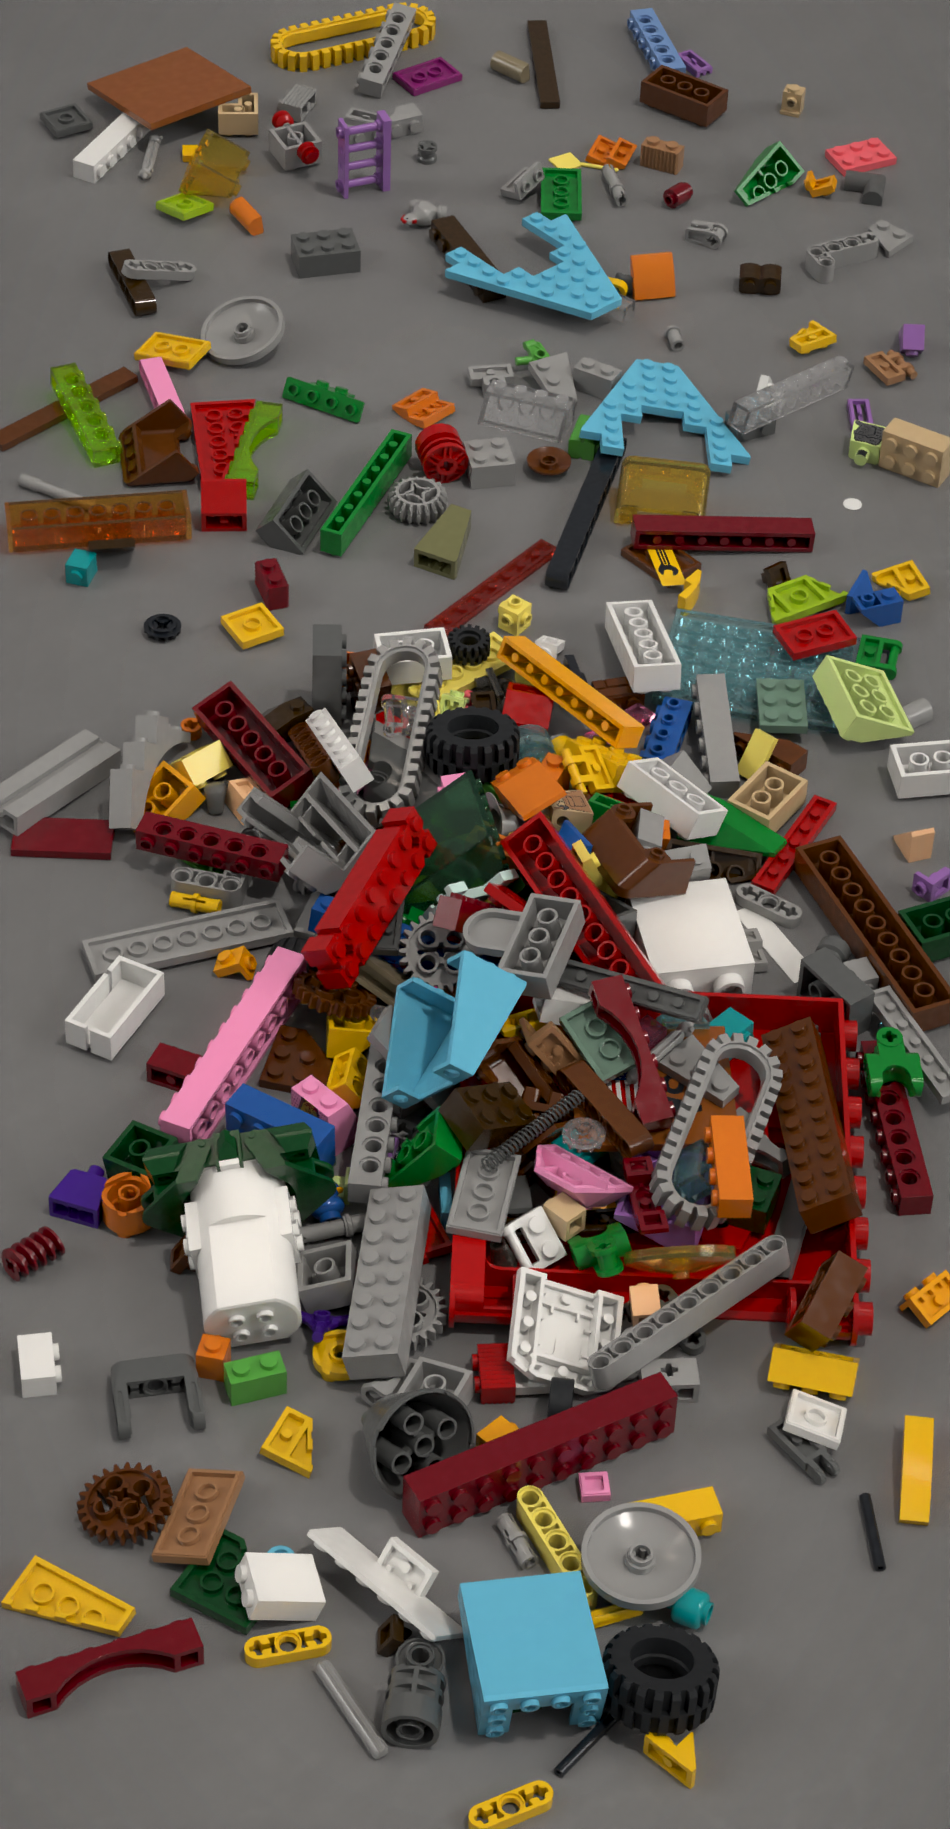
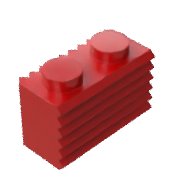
(495, 1374)

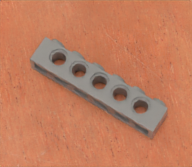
(386, 50)

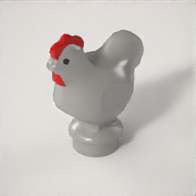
(423, 213)

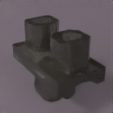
(490, 683)

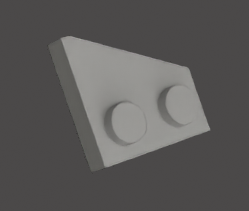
(891, 237)

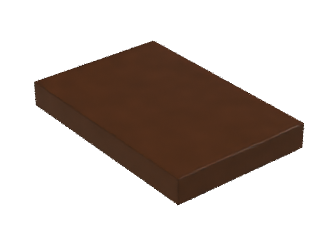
(642, 560)

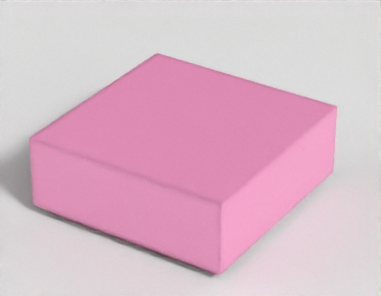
(594, 1486)

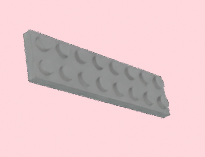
(191, 937)

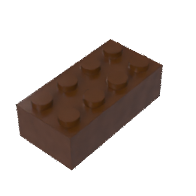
(683, 95)

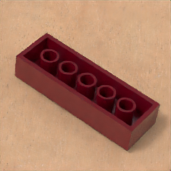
(253, 744)

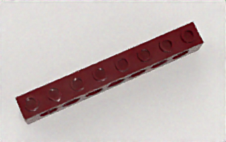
(899, 1144)

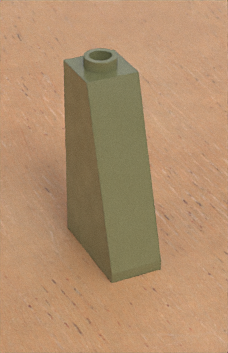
(444, 543)

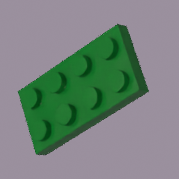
(561, 193)

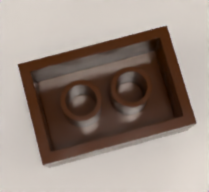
(827, 1301)

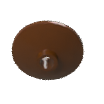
(549, 460)

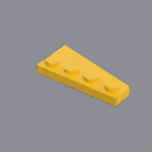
(64, 1598)

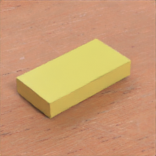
(756, 753)

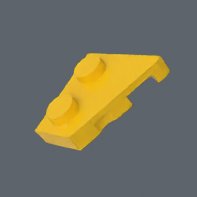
(812, 338)
(904, 578)
(291, 1442)

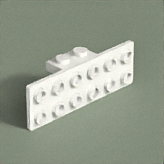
(397, 1577)

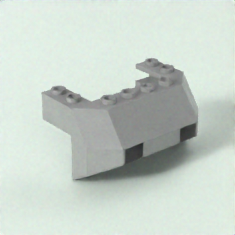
(312, 833)

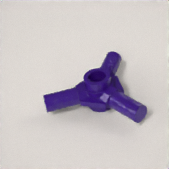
(323, 1322)

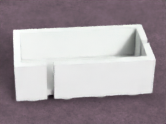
(114, 1007)

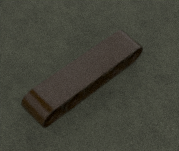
(135, 290)

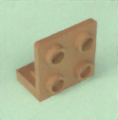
(549, 1045)

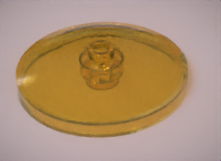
(679, 1260)

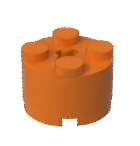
(122, 1204)

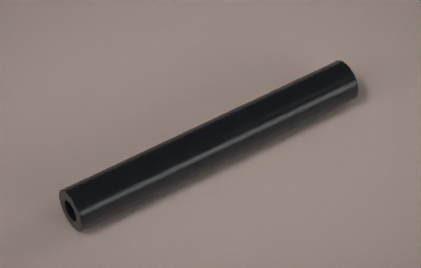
(872, 1532)
(584, 1745)

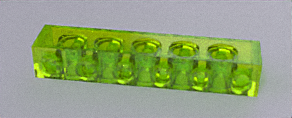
(85, 415)

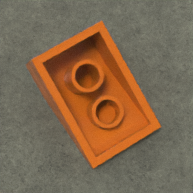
(527, 788)

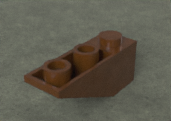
(785, 754)

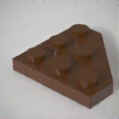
(293, 1059)

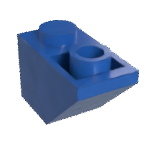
(880, 606)

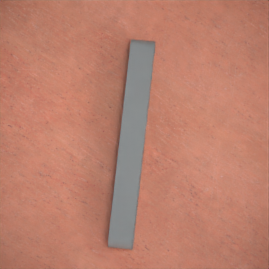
(688, 1312)

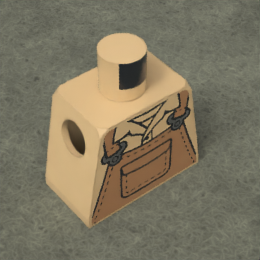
(572, 808)

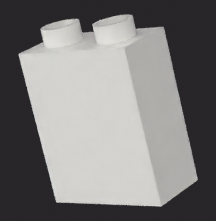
(696, 939)

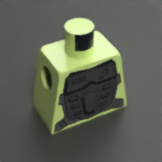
(865, 443)

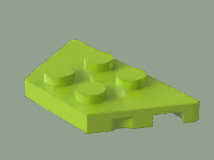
(801, 598)

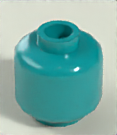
(692, 1609)

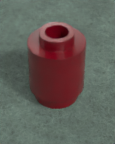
(677, 194)

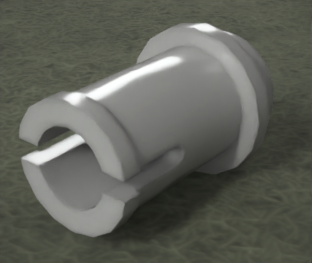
(673, 334)

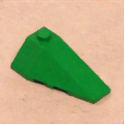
(768, 174)
(743, 833)

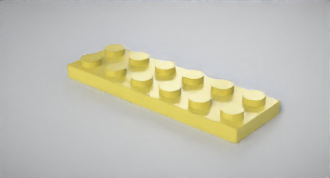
(462, 675)

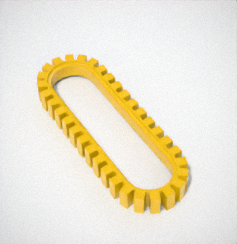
(338, 27)

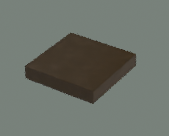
(111, 545)

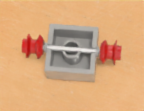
(293, 143)

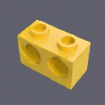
(348, 1076)

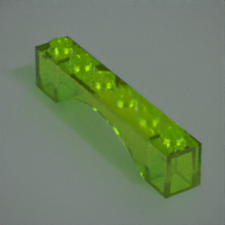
(263, 424)

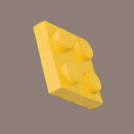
(252, 625)

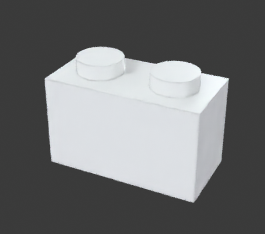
(38, 1365)

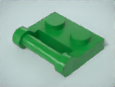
(871, 651)

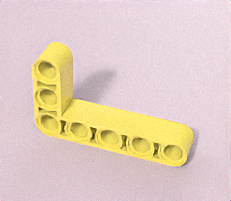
(550, 1536)

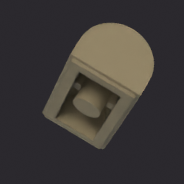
(510, 66)

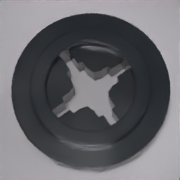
(162, 621)

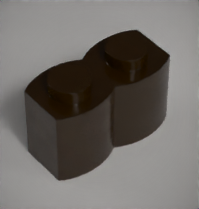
(760, 279)

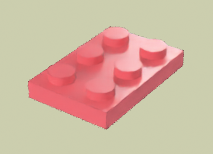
(860, 156)

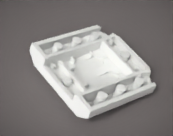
(559, 1329)

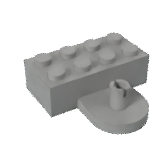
(531, 942)

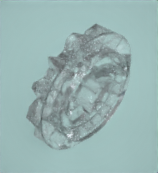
(583, 1126)

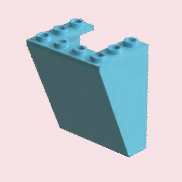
(445, 1037)
(530, 1649)

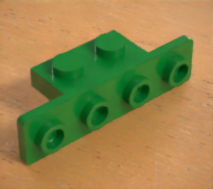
(324, 398)

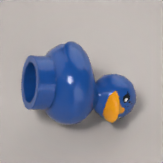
(332, 1208)

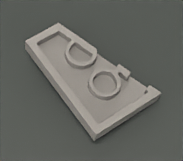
(554, 374)
(681, 1064)

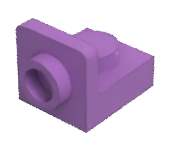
(931, 887)

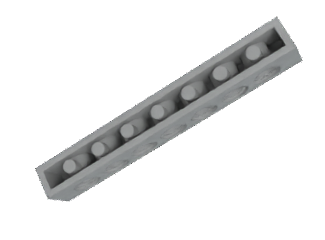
(373, 1134)

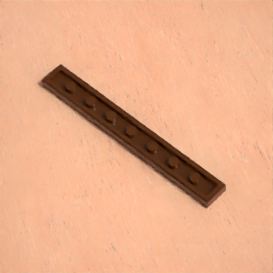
(54, 413)

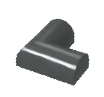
(869, 183)

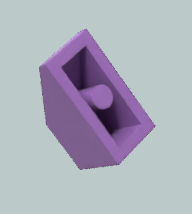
(912, 339)

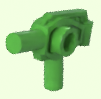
(535, 352)

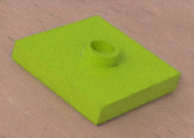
(184, 206)

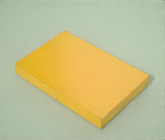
(174, 350)

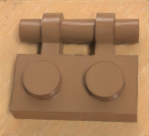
(889, 367)

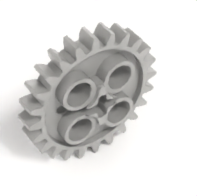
(440, 975)
(429, 1315)

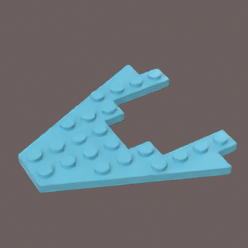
(572, 286)
(665, 392)

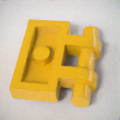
(593, 769)

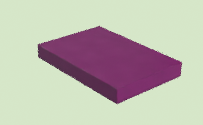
(427, 76)

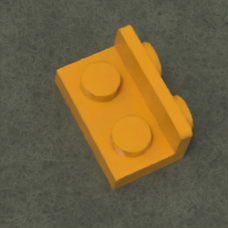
(931, 1300)

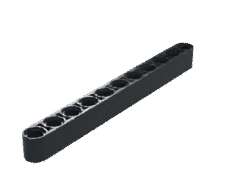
(582, 519)

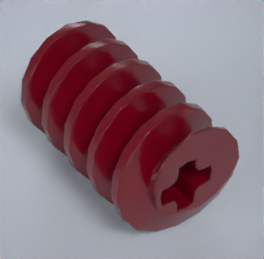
(30, 1251)

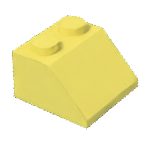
(204, 764)

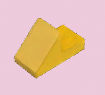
(676, 1760)

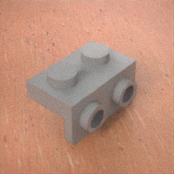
(523, 182)

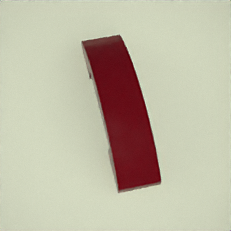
(646, 1216)

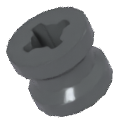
(427, 152)

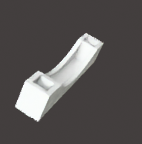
(339, 749)

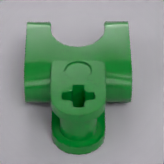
(892, 1064)
(601, 1251)

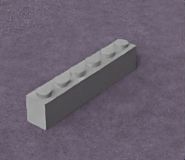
(716, 733)

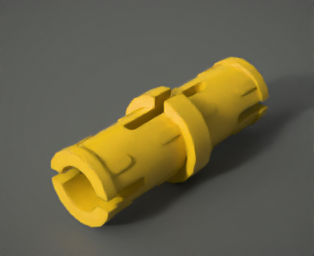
(194, 902)

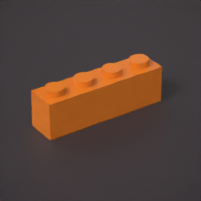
(729, 1165)

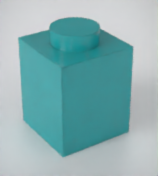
(81, 567)

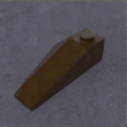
(287, 715)

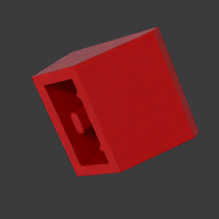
(223, 505)
(528, 705)

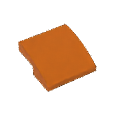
(609, 152)
(652, 275)
(423, 408)

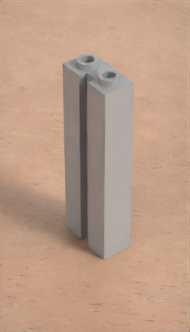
(55, 780)

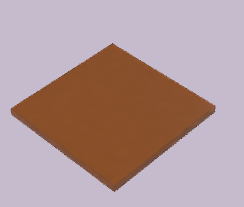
(169, 88)

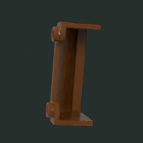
(153, 448)

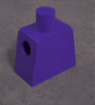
(79, 1197)

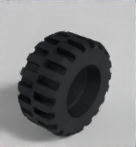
(472, 741)
(660, 1679)

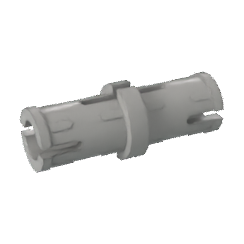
(516, 1541)

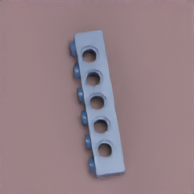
(654, 40)

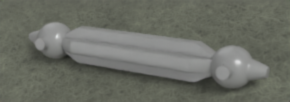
(150, 156)
(664, 1047)

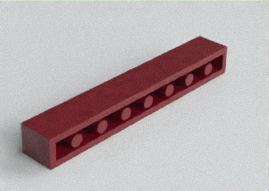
(722, 533)

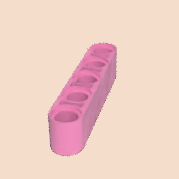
(158, 382)

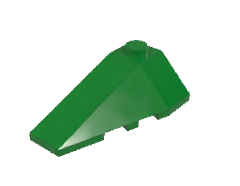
(427, 1154)

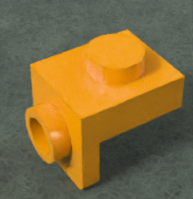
(819, 187)
(235, 961)

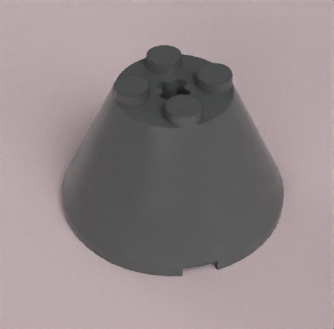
(413, 1433)

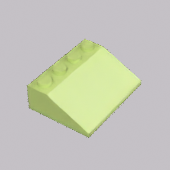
(860, 701)

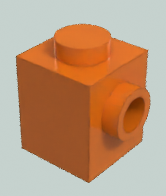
(211, 1355)

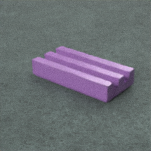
(695, 64)
(857, 402)

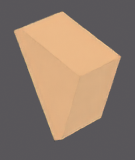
(916, 844)

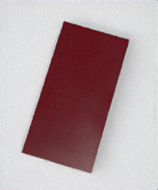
(65, 839)

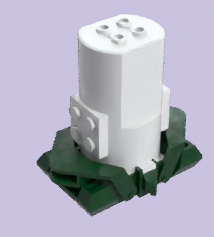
(241, 1220)

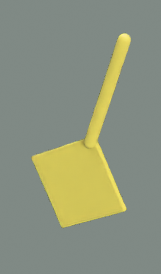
(570, 161)

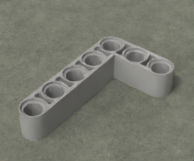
(228, 887)

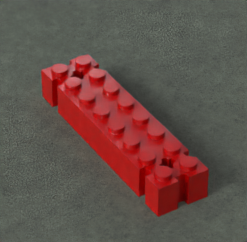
(369, 898)

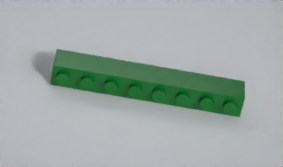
(365, 493)

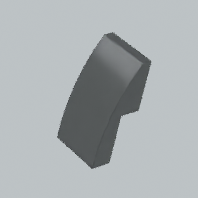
(521, 1198)

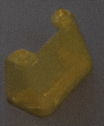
(214, 168)
(661, 488)

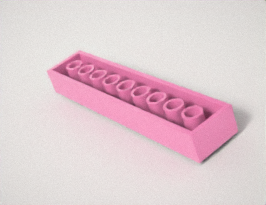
(235, 1050)

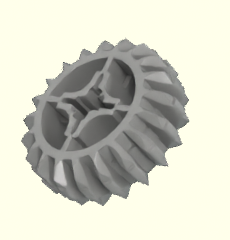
(417, 500)

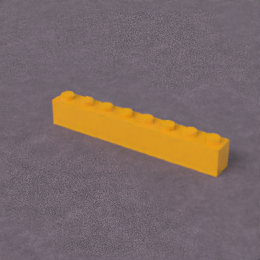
(570, 692)

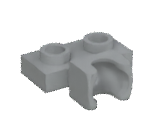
(483, 375)

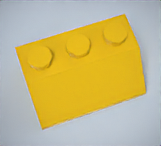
(813, 1371)

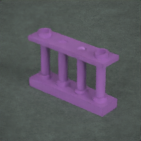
(381, 160)

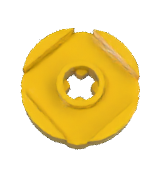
(326, 1359)

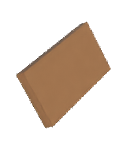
(198, 1516)

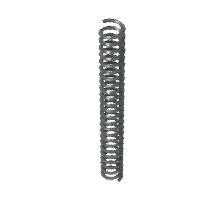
(530, 1130)

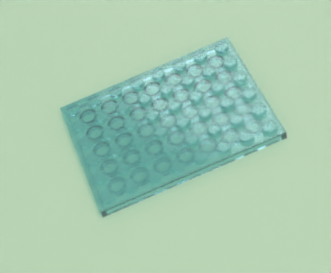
(744, 652)

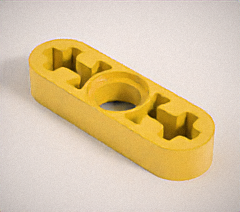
(295, 1636)
(518, 1796)

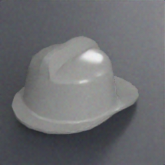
(504, 818)

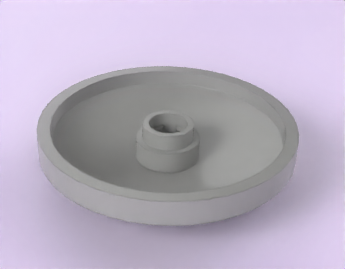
(243, 330)
(641, 1556)

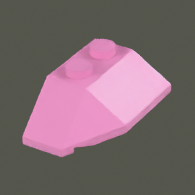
(577, 1177)

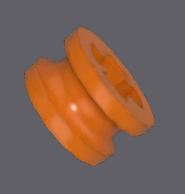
(192, 726)

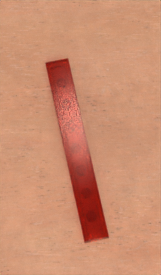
(493, 587)

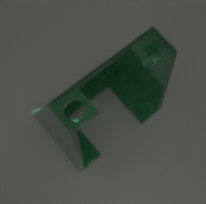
(465, 840)

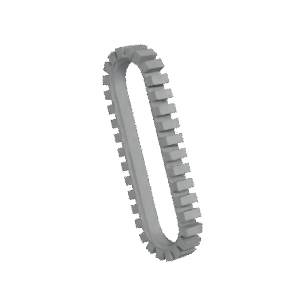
(424, 714)
(770, 1086)

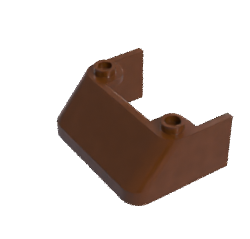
(625, 862)
(511, 1062)

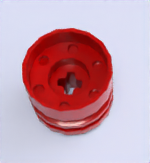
(441, 453)

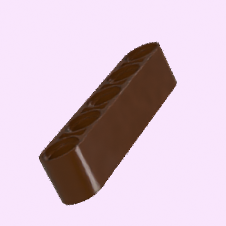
(313, 752)
(601, 1104)

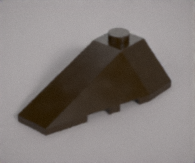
(727, 862)

